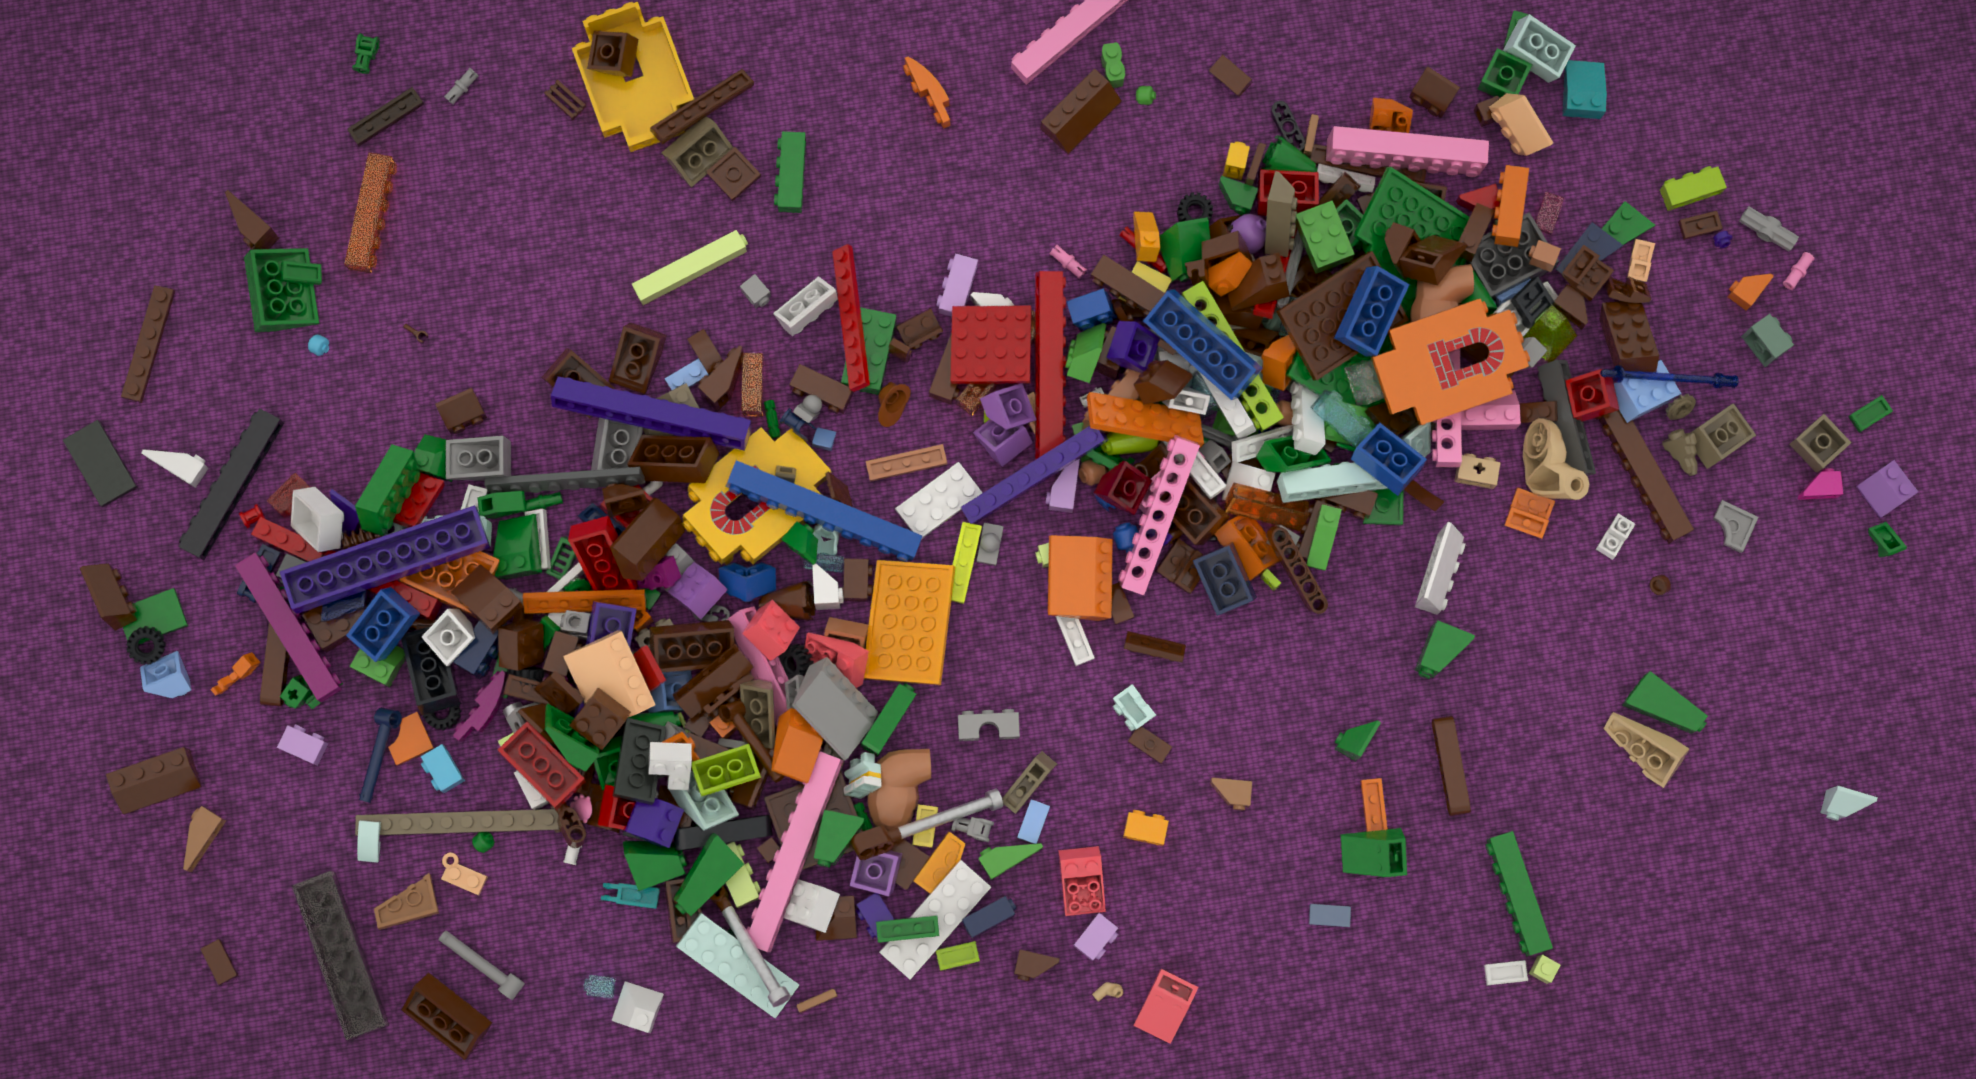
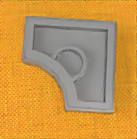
(1736, 525)

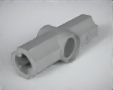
(1768, 229)

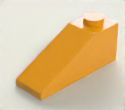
(1146, 236)

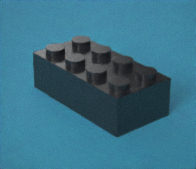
(431, 679)

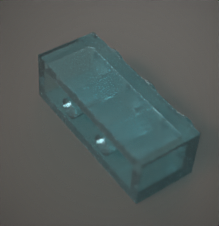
(1341, 417)

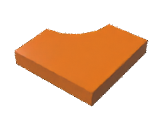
(412, 740)

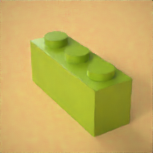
(1692, 187)

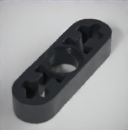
(1287, 112)

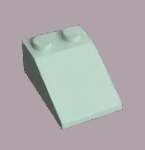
(705, 810)

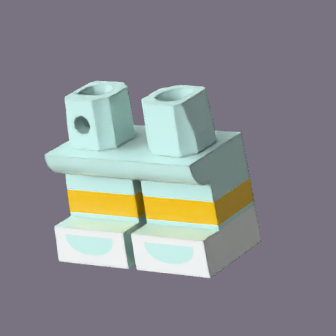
(863, 776)

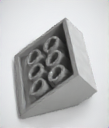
(834, 707)

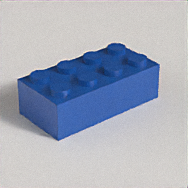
(1371, 311)

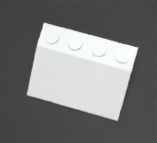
(1440, 570)

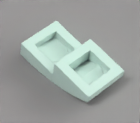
(368, 841)

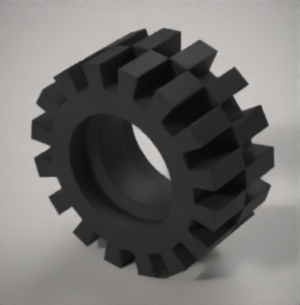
(1190, 200)
(154, 636)
(801, 657)
(531, 673)
(451, 719)

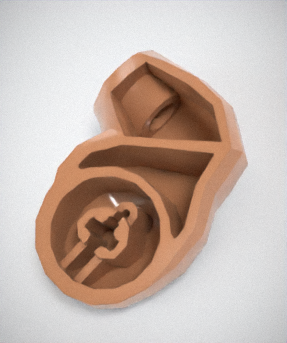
(1451, 291)
(899, 795)

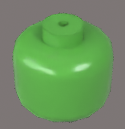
(1145, 95)

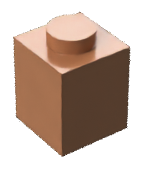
(1544, 255)

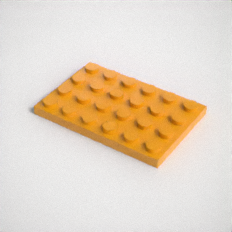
(909, 622)

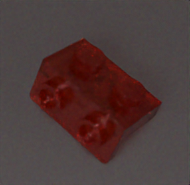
(282, 498)

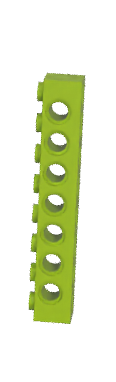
(1272, 416)

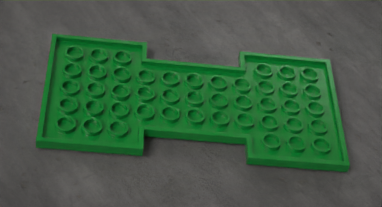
(1406, 204)

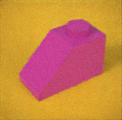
(1823, 486)

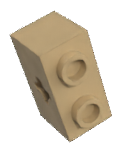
(1468, 475)

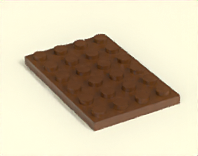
(1317, 314)

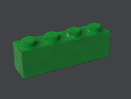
(791, 172)

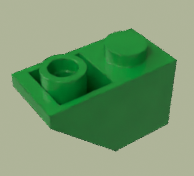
(501, 504)

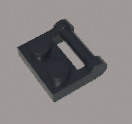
(1528, 298)

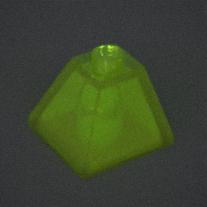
(1552, 332)

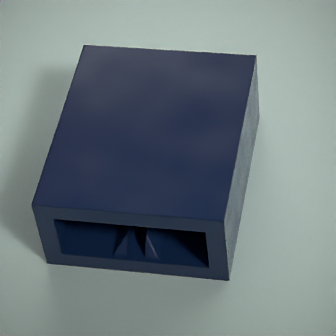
(989, 917)

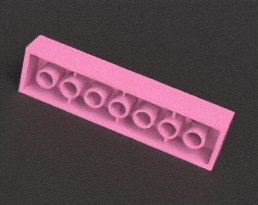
(1407, 151)

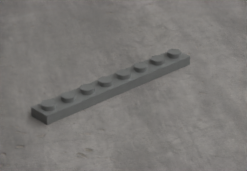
(565, 480)

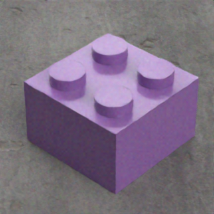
(697, 590)
(877, 873)

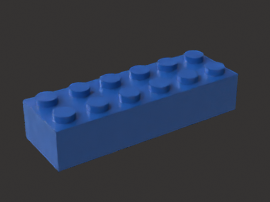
(1202, 344)

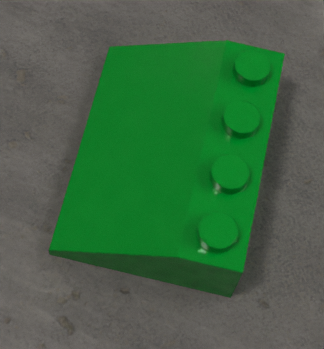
(278, 303)

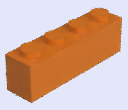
(1511, 206)

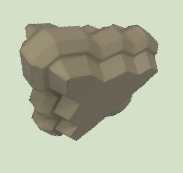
(1683, 449)

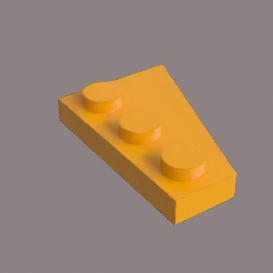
(940, 862)

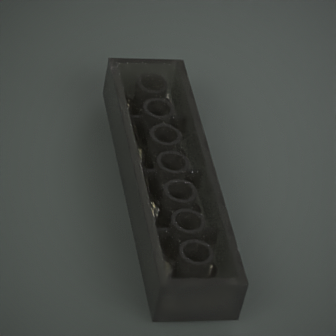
(340, 956)

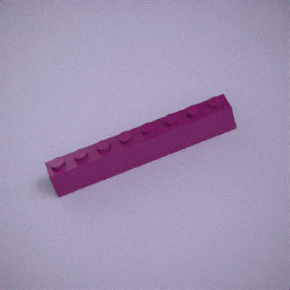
(288, 627)

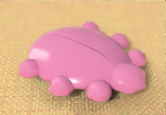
(582, 807)

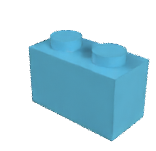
(442, 768)

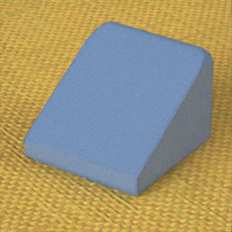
(824, 439)

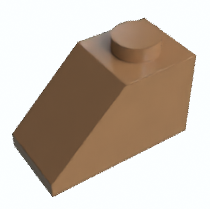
(1233, 792)

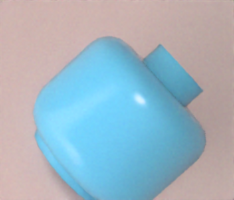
(318, 345)

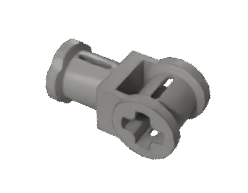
(973, 827)

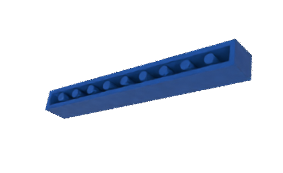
(823, 511)

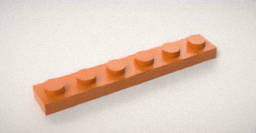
(581, 600)

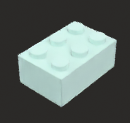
(1541, 47)

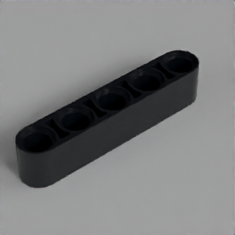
(728, 831)

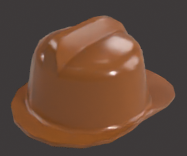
(892, 402)

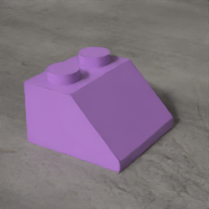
(1009, 407)
(1002, 443)
(1887, 489)

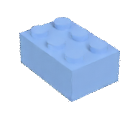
(1643, 396)

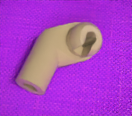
(1109, 989)

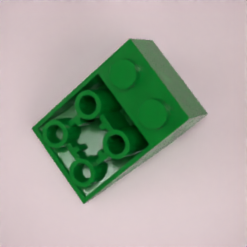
(1374, 853)

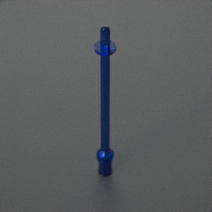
(1718, 380)

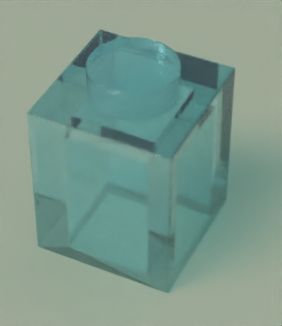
(600, 986)

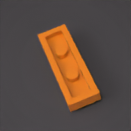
(1373, 804)

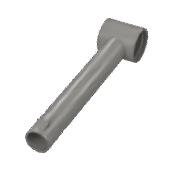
(509, 985)

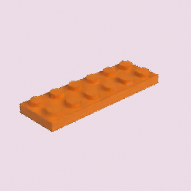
(1141, 419)

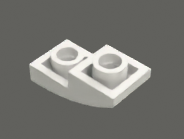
(1615, 536)

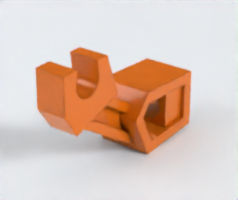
(242, 669)

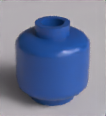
(1124, 535)

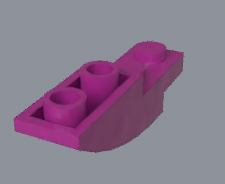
(490, 700)

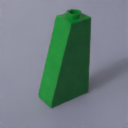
(1663, 703)
(888, 719)
(708, 874)

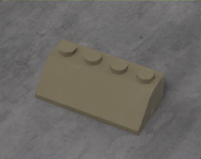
(1280, 217)

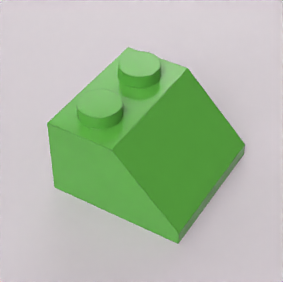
(380, 671)

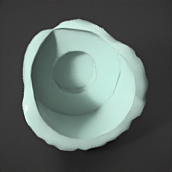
(828, 546)

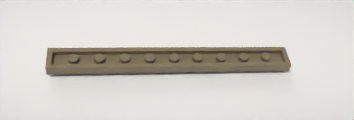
(463, 822)

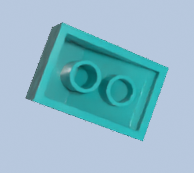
(1584, 90)

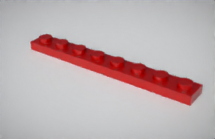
(851, 318)

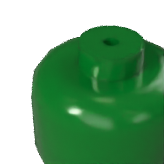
(483, 841)

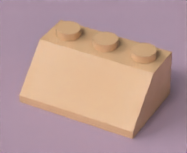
(1520, 124)

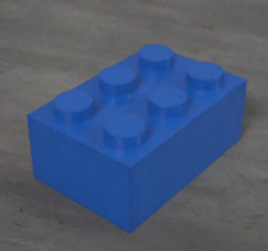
(1388, 459)
(383, 624)

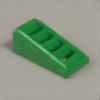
(557, 555)

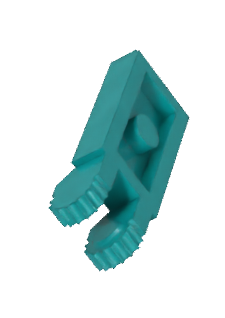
(630, 895)

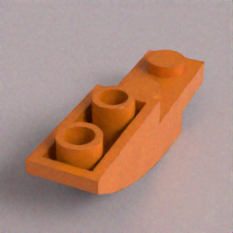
(925, 85)

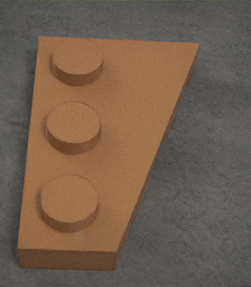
(411, 904)

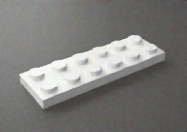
(951, 903)

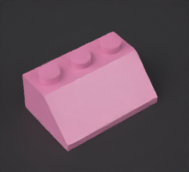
(1493, 415)

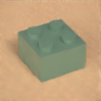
(1767, 340)

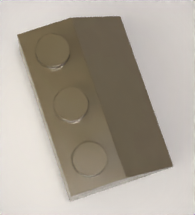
(697, 150)
(759, 706)

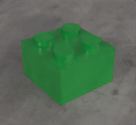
(1504, 74)

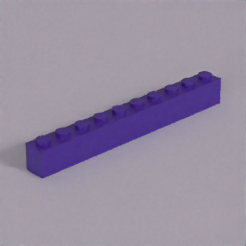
(650, 413)

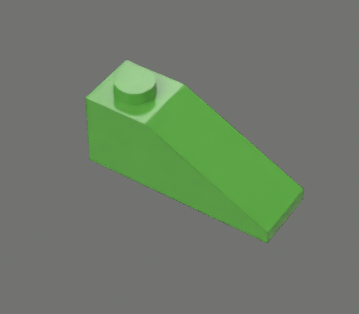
(1323, 537)
(1001, 859)

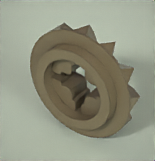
(1680, 407)

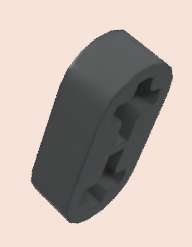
(717, 610)

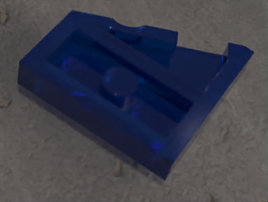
(343, 606)

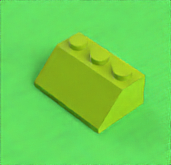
(725, 770)

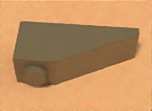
(1028, 782)

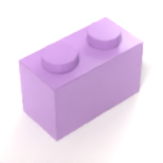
(303, 745)
(1096, 937)

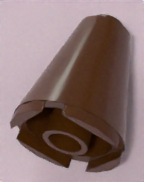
(793, 600)

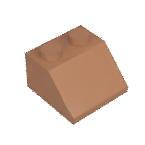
(847, 631)

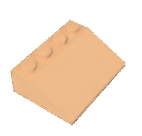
(613, 669)

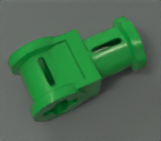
(365, 51)

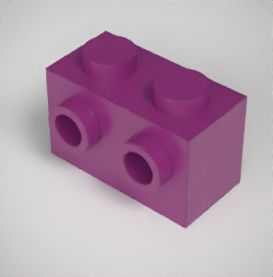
(662, 575)

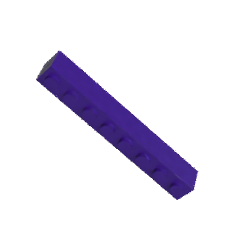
(1033, 474)

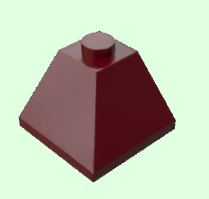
(1123, 487)

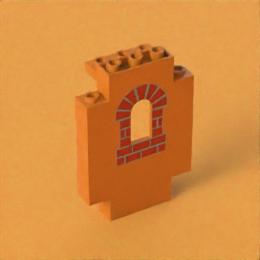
(1421, 371)

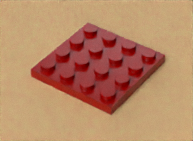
(991, 344)

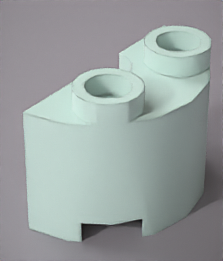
(1133, 708)

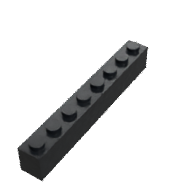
(231, 484)

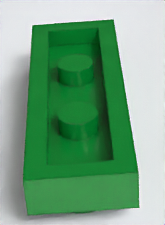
(907, 928)

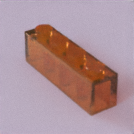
(1266, 507)

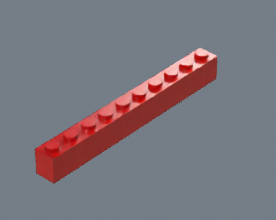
(1049, 361)
(298, 547)

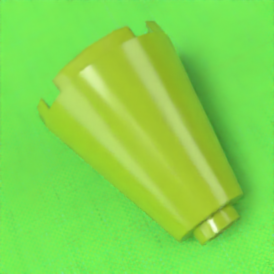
(1127, 444)

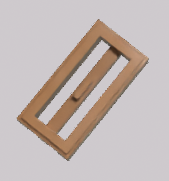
(1310, 137)
(817, 1000)

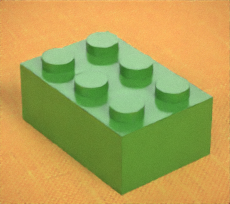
(1324, 237)

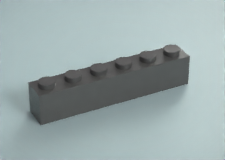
(1573, 432)

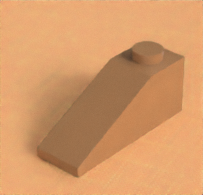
(202, 832)

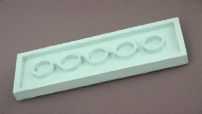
(727, 960)

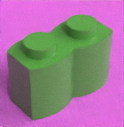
(1112, 64)

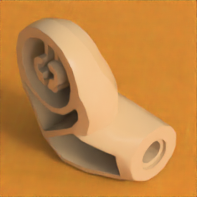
(1546, 466)

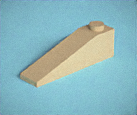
(1652, 750)

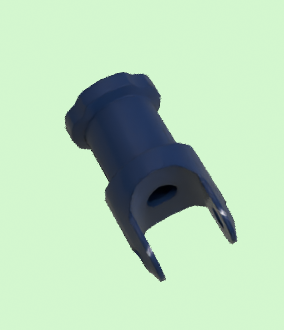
(795, 422)

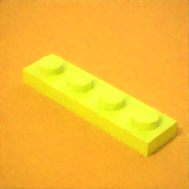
(964, 559)

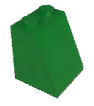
(1182, 245)
(1440, 648)
(835, 836)
(653, 863)

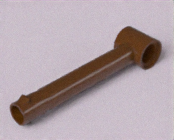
(735, 712)

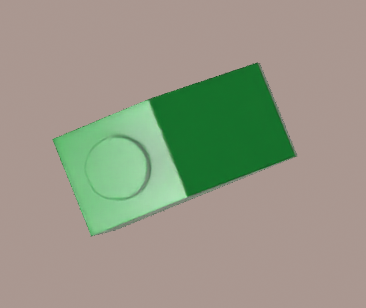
(1238, 195)
(802, 541)

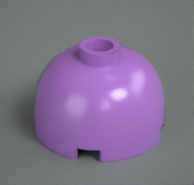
(1252, 231)

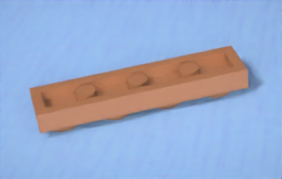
(906, 462)

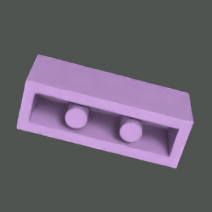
(958, 283)

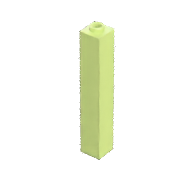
(690, 267)

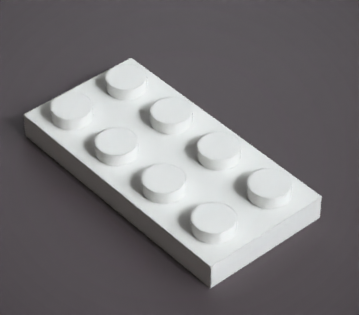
(938, 500)

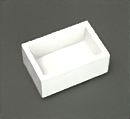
(317, 519)

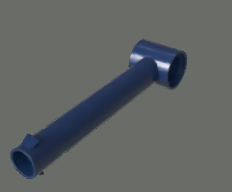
(388, 720)

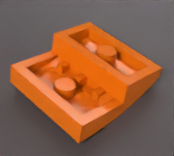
(1529, 513)

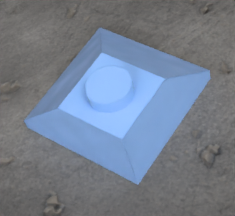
(166, 676)

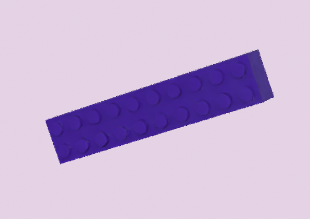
(384, 559)

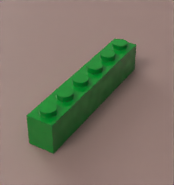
(1519, 894)

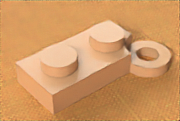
(462, 876)

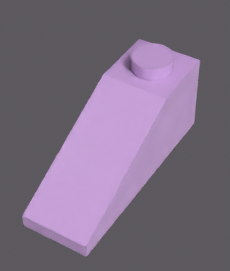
(1063, 490)

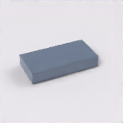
(1329, 915)

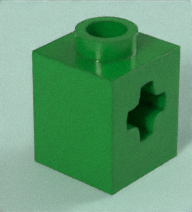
(296, 692)

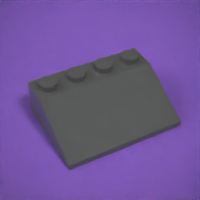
(1508, 266)

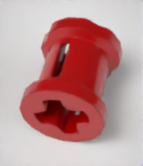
(252, 515)

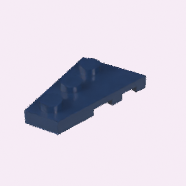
(1594, 239)

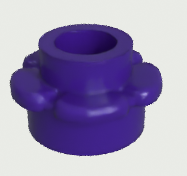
(1722, 239)

